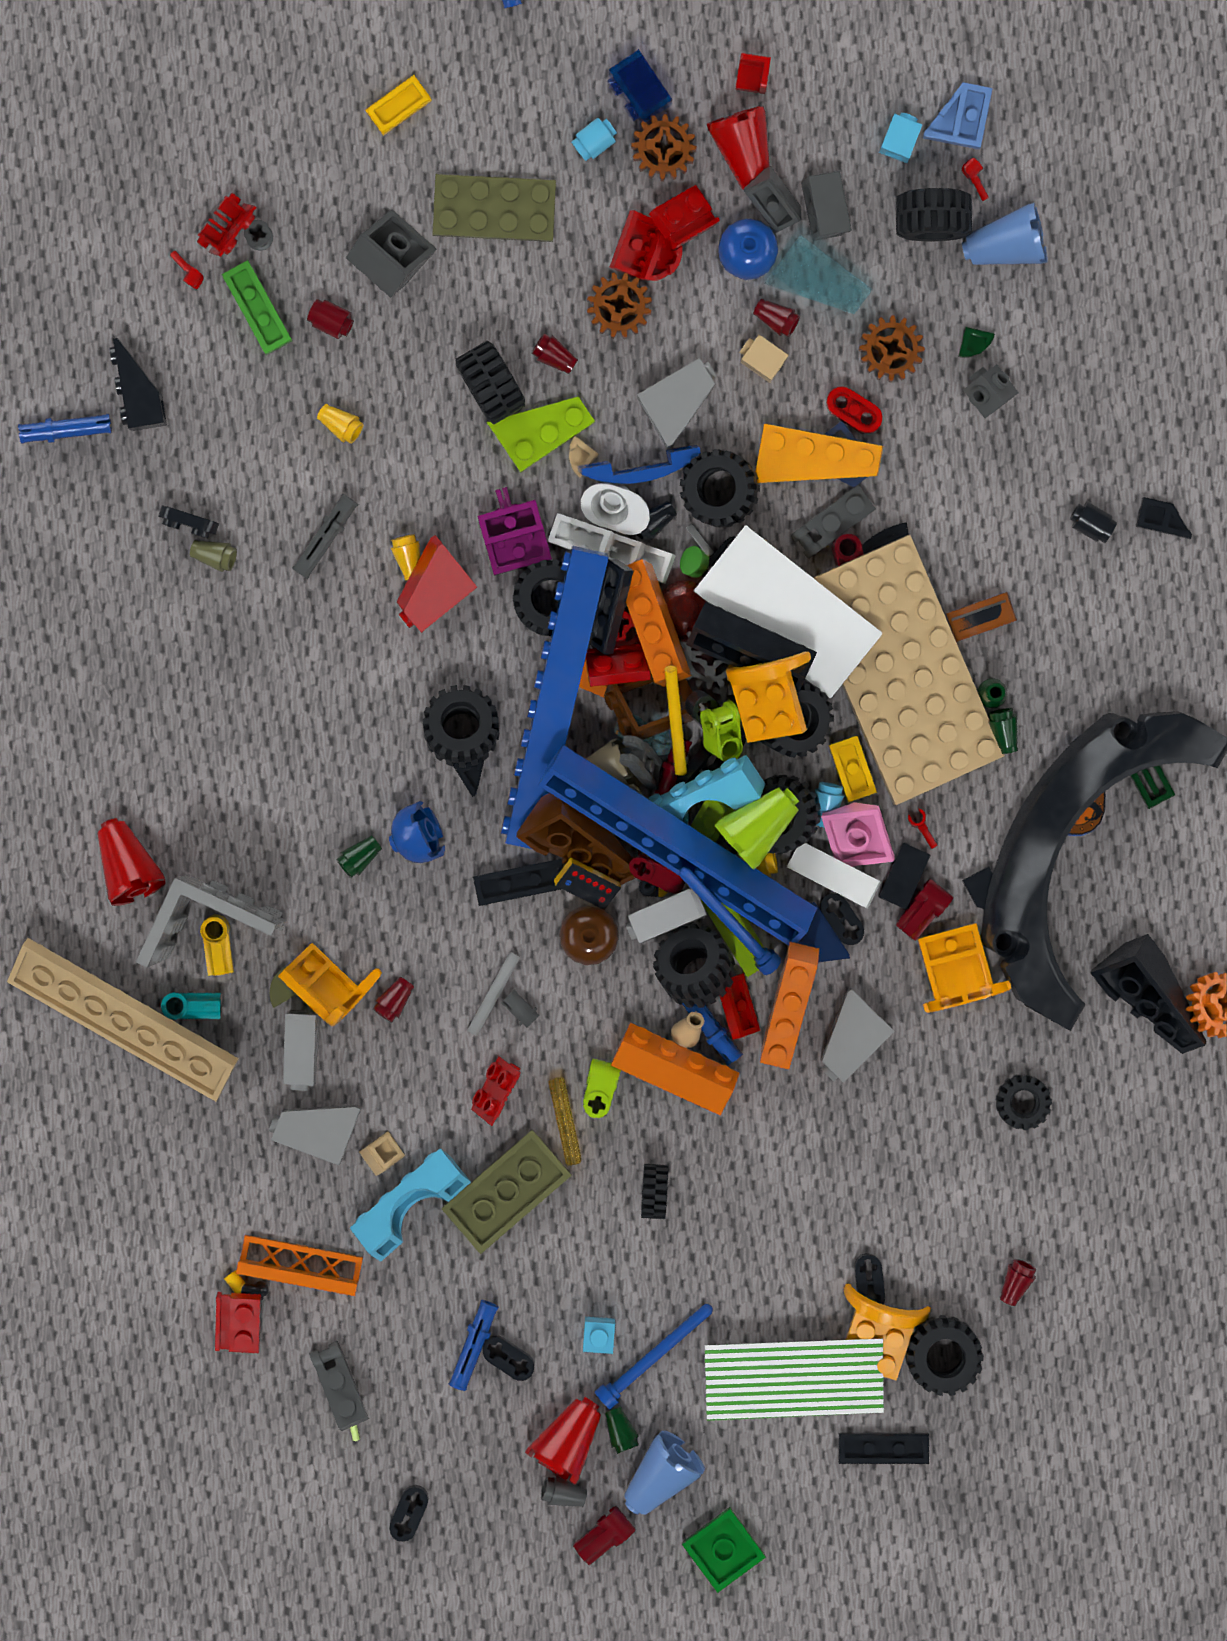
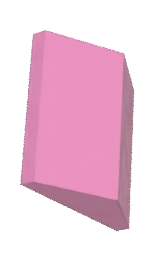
(858, 834)

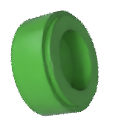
(694, 562)

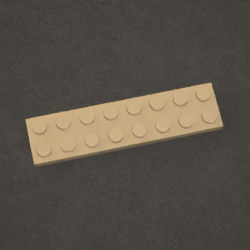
(122, 1019)

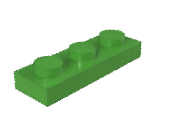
(257, 307)

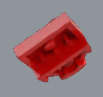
(644, 250)

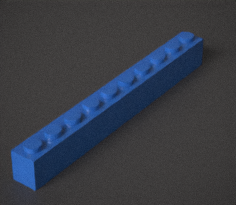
(557, 682)
(677, 845)

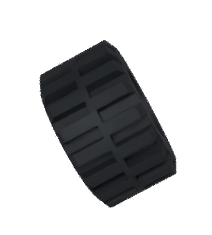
(934, 214)
(490, 382)
(701, 470)
(524, 593)
(454, 703)
(817, 719)
(806, 817)
(706, 982)
(951, 1380)

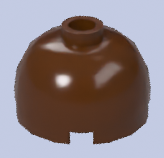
(589, 935)

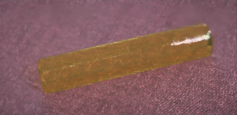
(565, 1121)

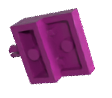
(513, 535)

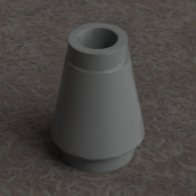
(562, 1493)

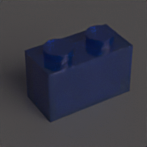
(639, 87)

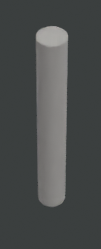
(493, 993)

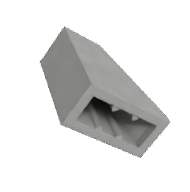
(677, 399)
(665, 916)
(853, 1037)
(301, 1049)
(317, 1130)

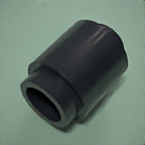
(1093, 522)

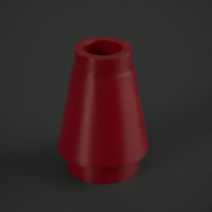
(778, 317)
(554, 354)
(393, 1000)
(1017, 1281)

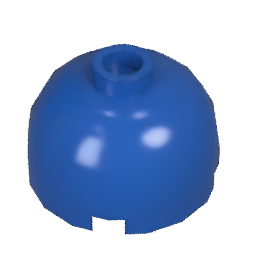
(748, 249)
(416, 834)

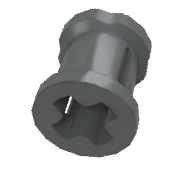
(263, 243)

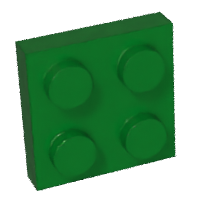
(723, 1549)

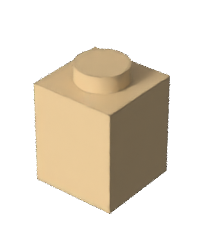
(763, 357)

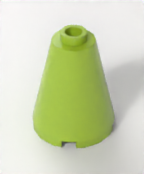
(758, 825)

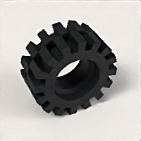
(1036, 1115)
(654, 1191)

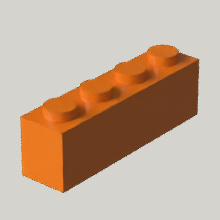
(654, 624)
(789, 1005)
(675, 1069)

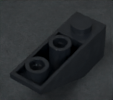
(141, 398)

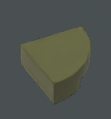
(279, 991)

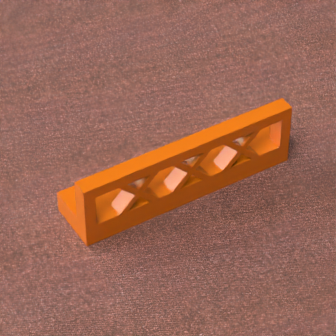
(297, 1276)

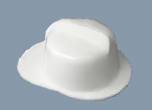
(615, 508)

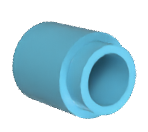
(594, 138)

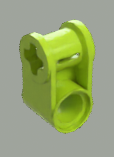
(722, 731)
(601, 1082)

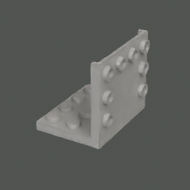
(213, 895)

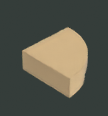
(580, 454)

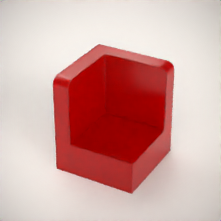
(753, 73)

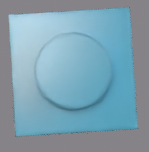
(901, 137)
(599, 1335)

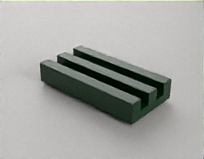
(1158, 797)

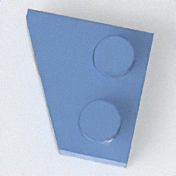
(962, 118)

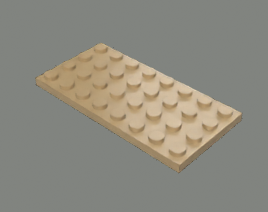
(913, 682)

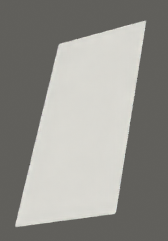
(780, 596)

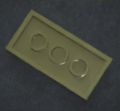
(494, 208)
(506, 1191)

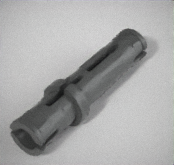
(325, 536)

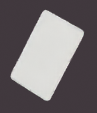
(698, 538)

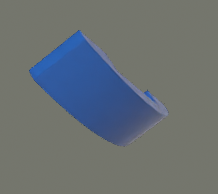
(676, 458)

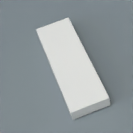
(834, 874)

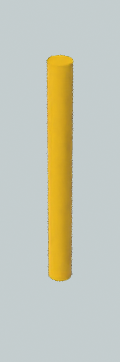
(675, 720)

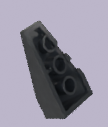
(1147, 983)

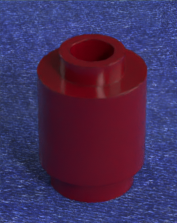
(330, 318)

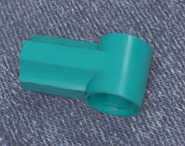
(195, 1006)

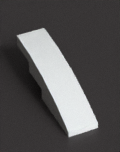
(573, 532)

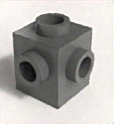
(990, 390)

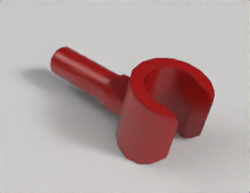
(970, 170)
(193, 276)
(923, 829)

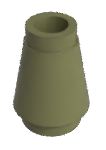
(214, 554)

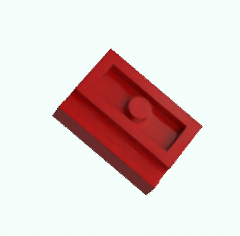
(684, 217)
(623, 666)
(238, 1322)

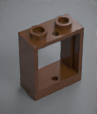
(626, 721)

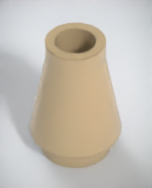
(688, 1030)

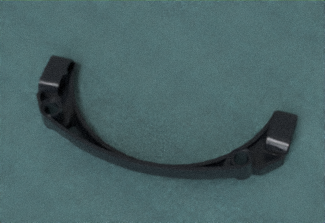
(1026, 861)

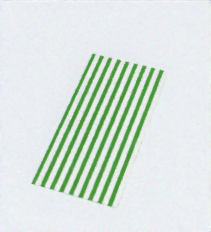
(793, 1379)

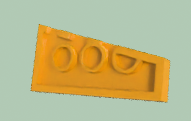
(806, 455)

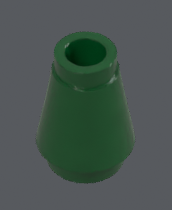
(984, 693)
(1004, 728)
(358, 857)
(620, 1430)

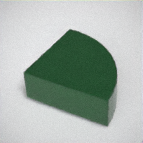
(974, 342)

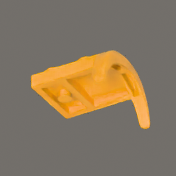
(768, 698)
(957, 968)
(324, 985)
(880, 1321)

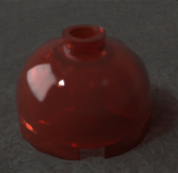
(683, 606)

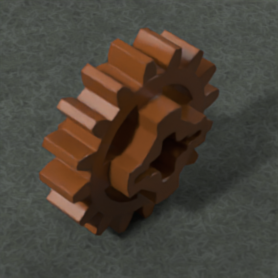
(649, 147)
(633, 309)
(904, 355)

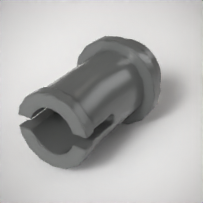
(520, 1009)

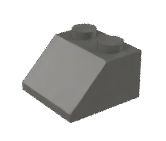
(390, 253)

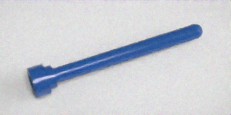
(765, 959)
(611, 1392)

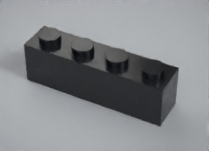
(743, 642)

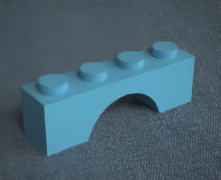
(733, 784)
(381, 1226)

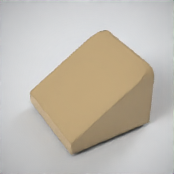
(382, 1153)

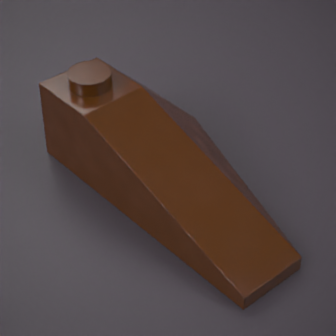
(570, 834)

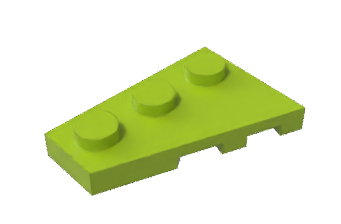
(540, 431)

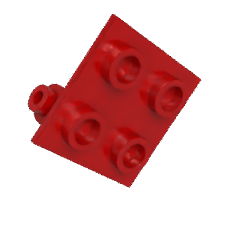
(240, 218)
(499, 1083)

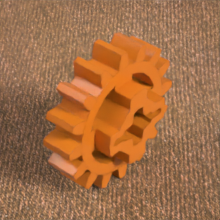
(1210, 1008)

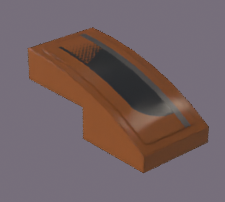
(981, 617)

